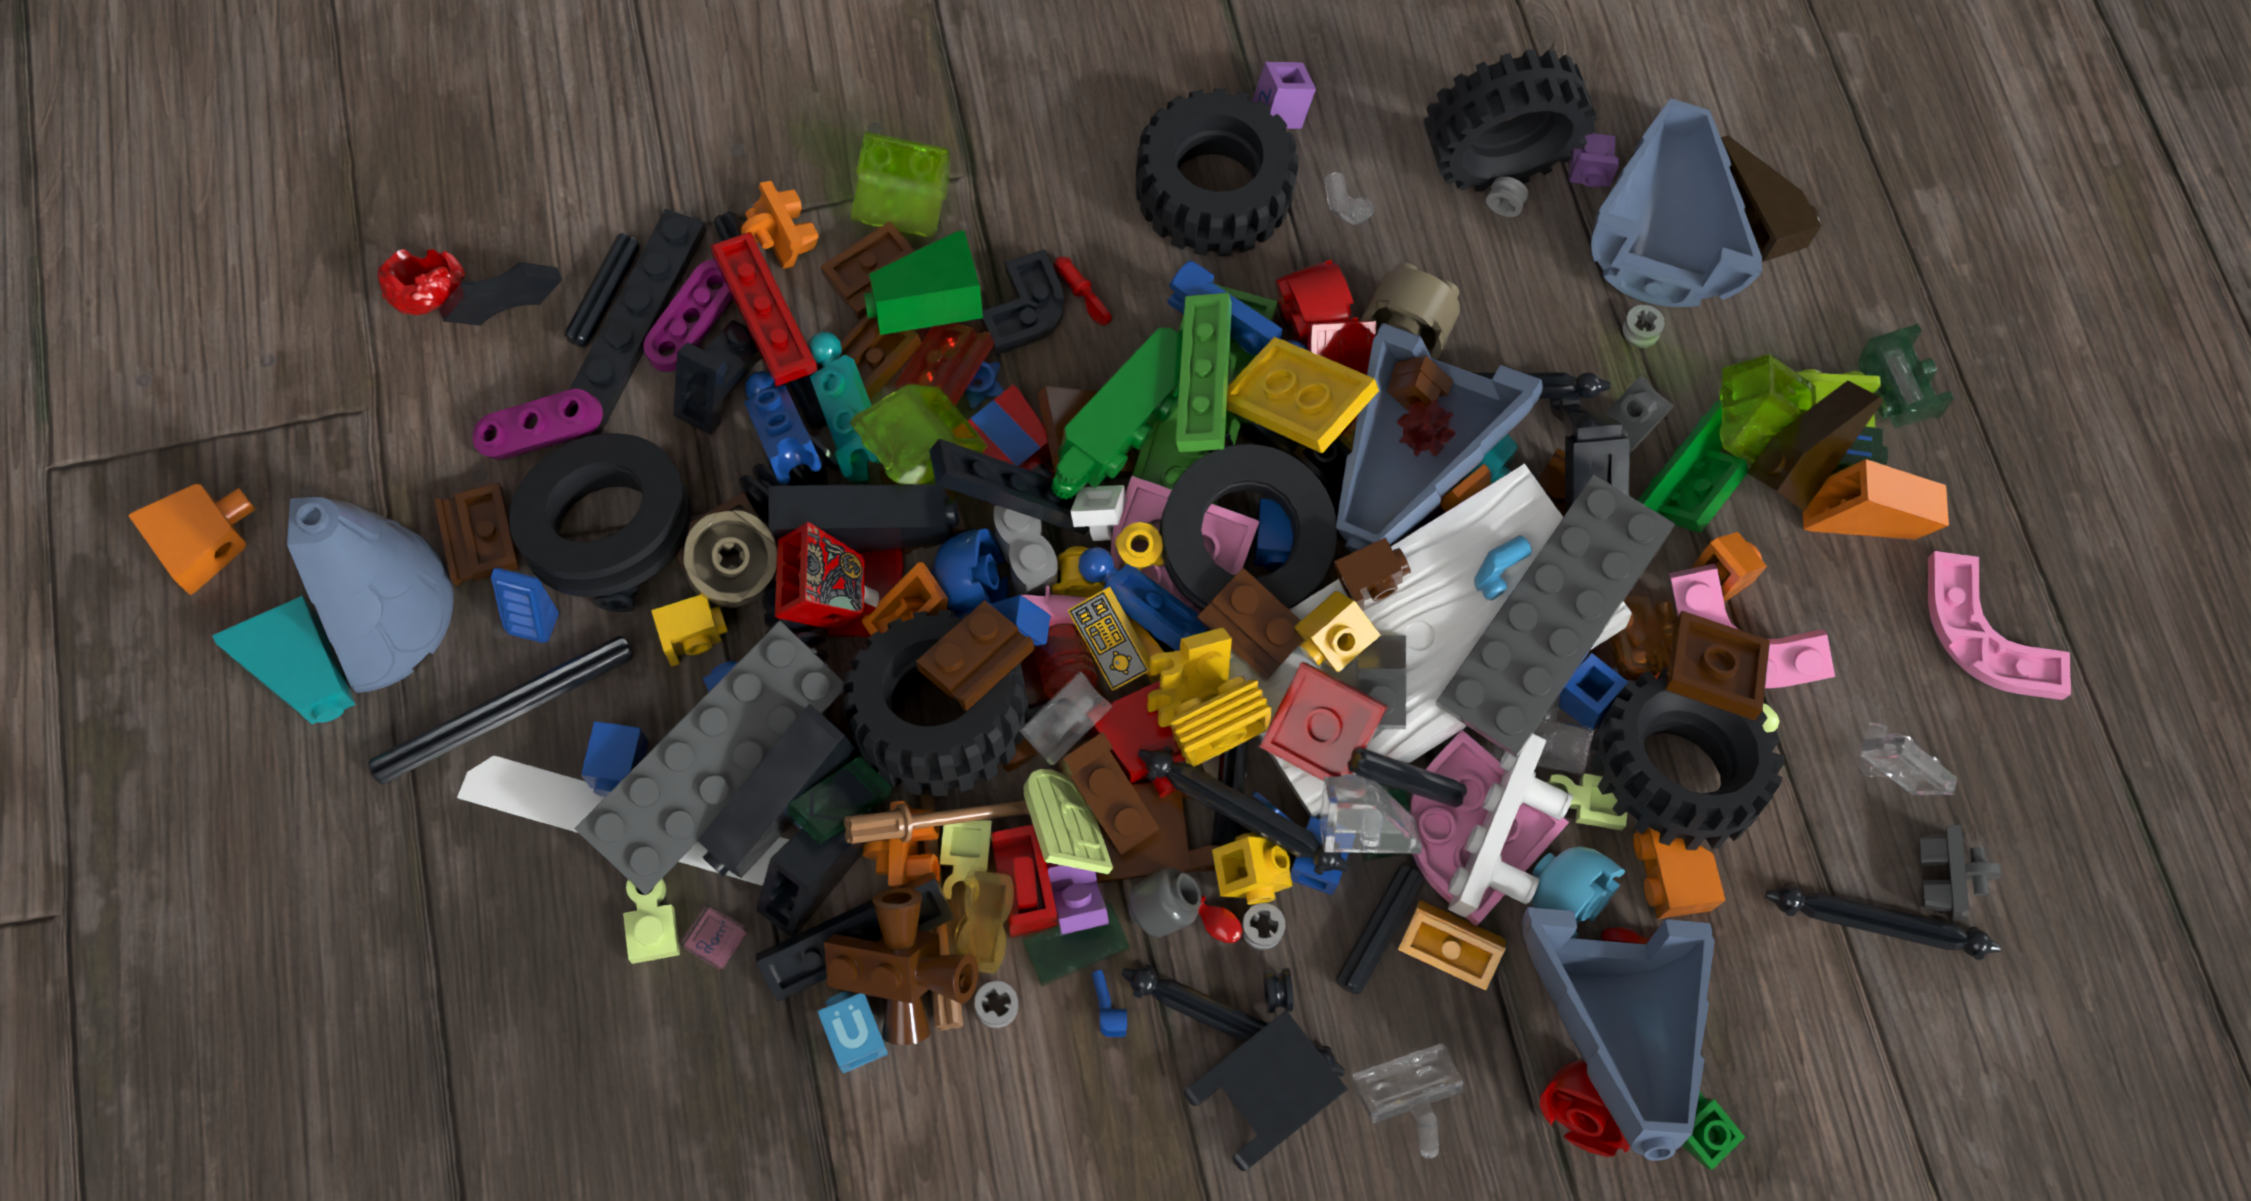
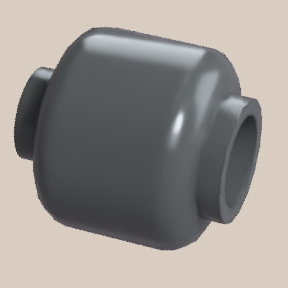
(1164, 902)

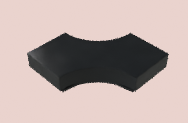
(479, 300)

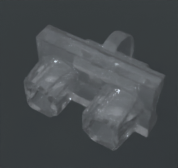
(1065, 718)

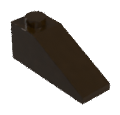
(1773, 205)
(1813, 444)

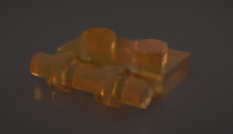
(1639, 644)

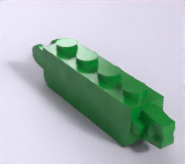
(1120, 415)

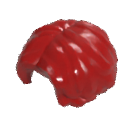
(417, 283)

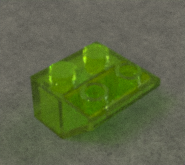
(1758, 402)
(907, 426)

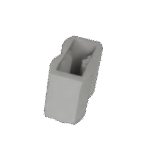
(1026, 550)

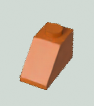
(1736, 561)

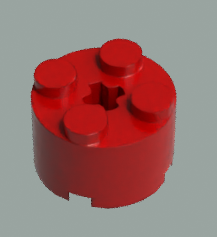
(1313, 296)

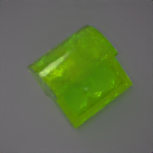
(901, 184)

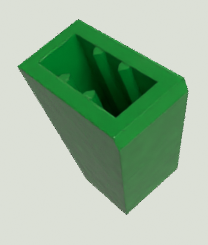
(926, 288)

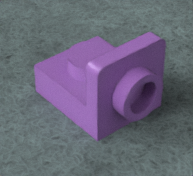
(1595, 163)
(1076, 898)

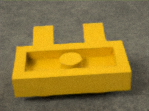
(1189, 672)

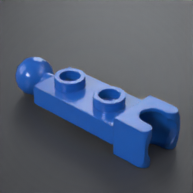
(1247, 326)
(779, 426)
(1142, 598)

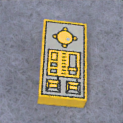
(1110, 638)

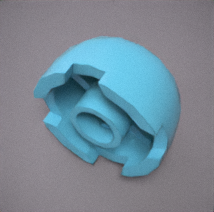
(1576, 882)

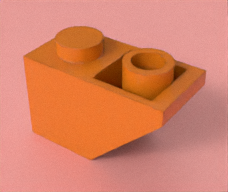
(1678, 878)

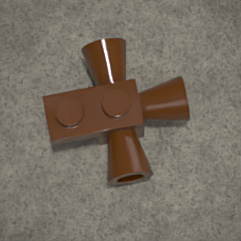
(900, 966)

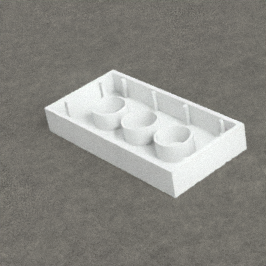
(1437, 614)

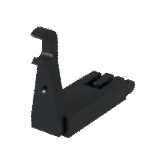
(1591, 448)

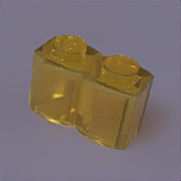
(987, 903)

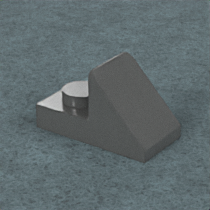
(1384, 677)

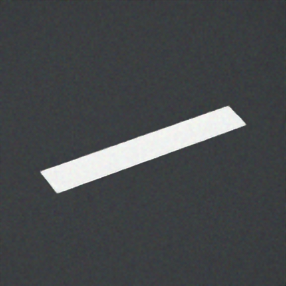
(562, 803)

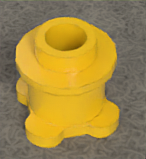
(1136, 532)
(1071, 580)

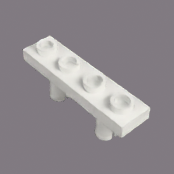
(1486, 841)

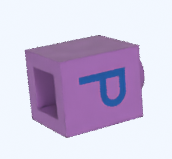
(1286, 90)

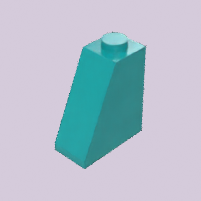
(292, 659)

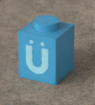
(852, 1030)

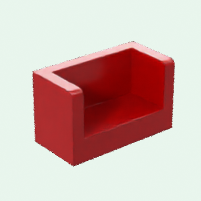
(1021, 843)

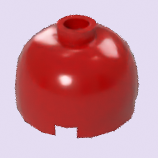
(1577, 1106)

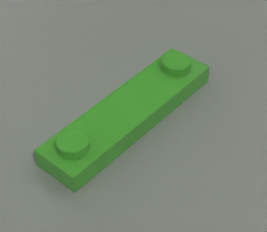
(1204, 373)

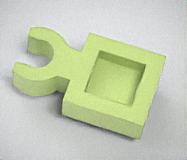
(1589, 802)
(964, 847)
(652, 928)

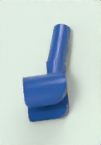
(1112, 1020)

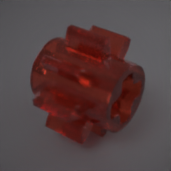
(1426, 427)

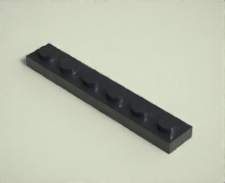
(637, 310)

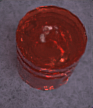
(1063, 658)

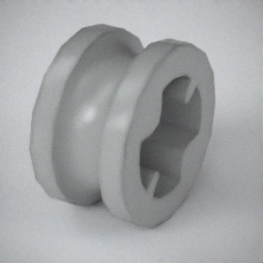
(1507, 196)
(1643, 338)
(1275, 918)
(1002, 990)

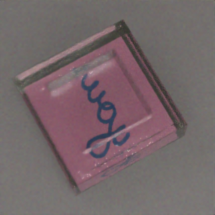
(713, 937)

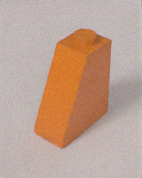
(1878, 503)

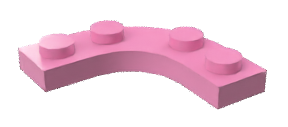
(1976, 646)
(1790, 658)

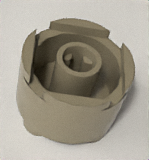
(1416, 304)
(725, 533)

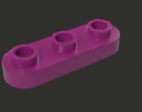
(693, 299)
(552, 427)

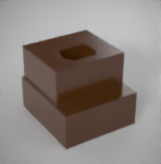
(1418, 380)

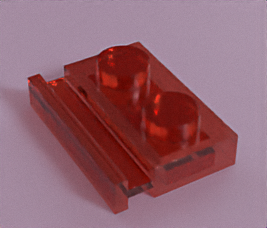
(947, 359)

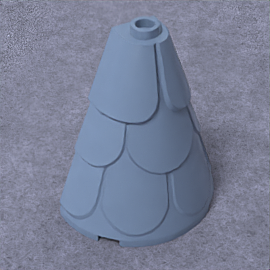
(1676, 217)
(1383, 481)
(373, 587)
(1632, 1018)

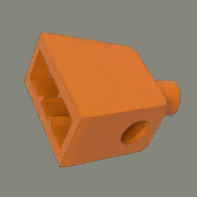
(194, 533)

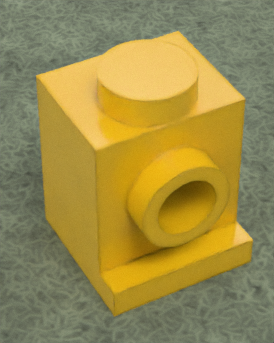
(688, 627)

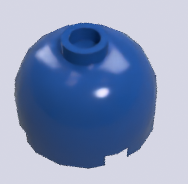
(968, 570)

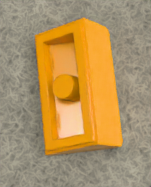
(1452, 945)

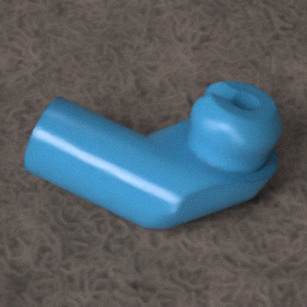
(1496, 562)

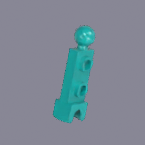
(841, 398)

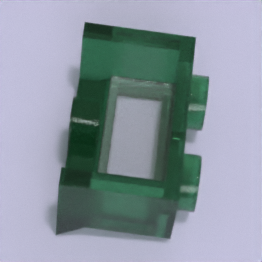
(1903, 377)

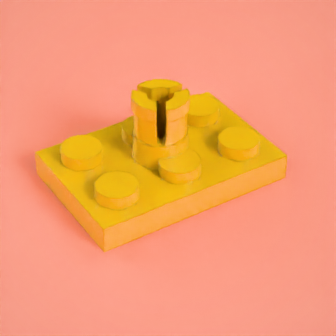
(1299, 394)

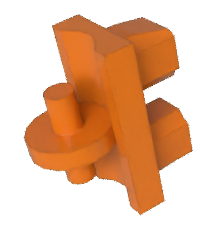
(773, 225)
(901, 859)

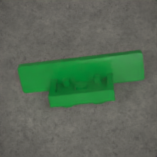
(1696, 477)

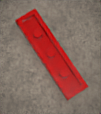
(763, 309)

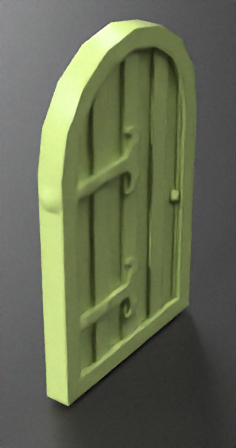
(1064, 823)

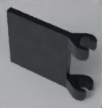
(1275, 1084)

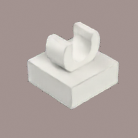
(1099, 509)

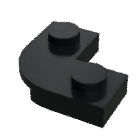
(1034, 311)

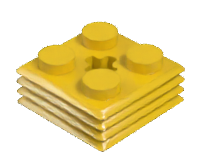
(1221, 722)

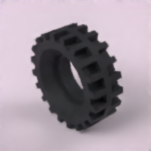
(1549, 123)
(1733, 742)

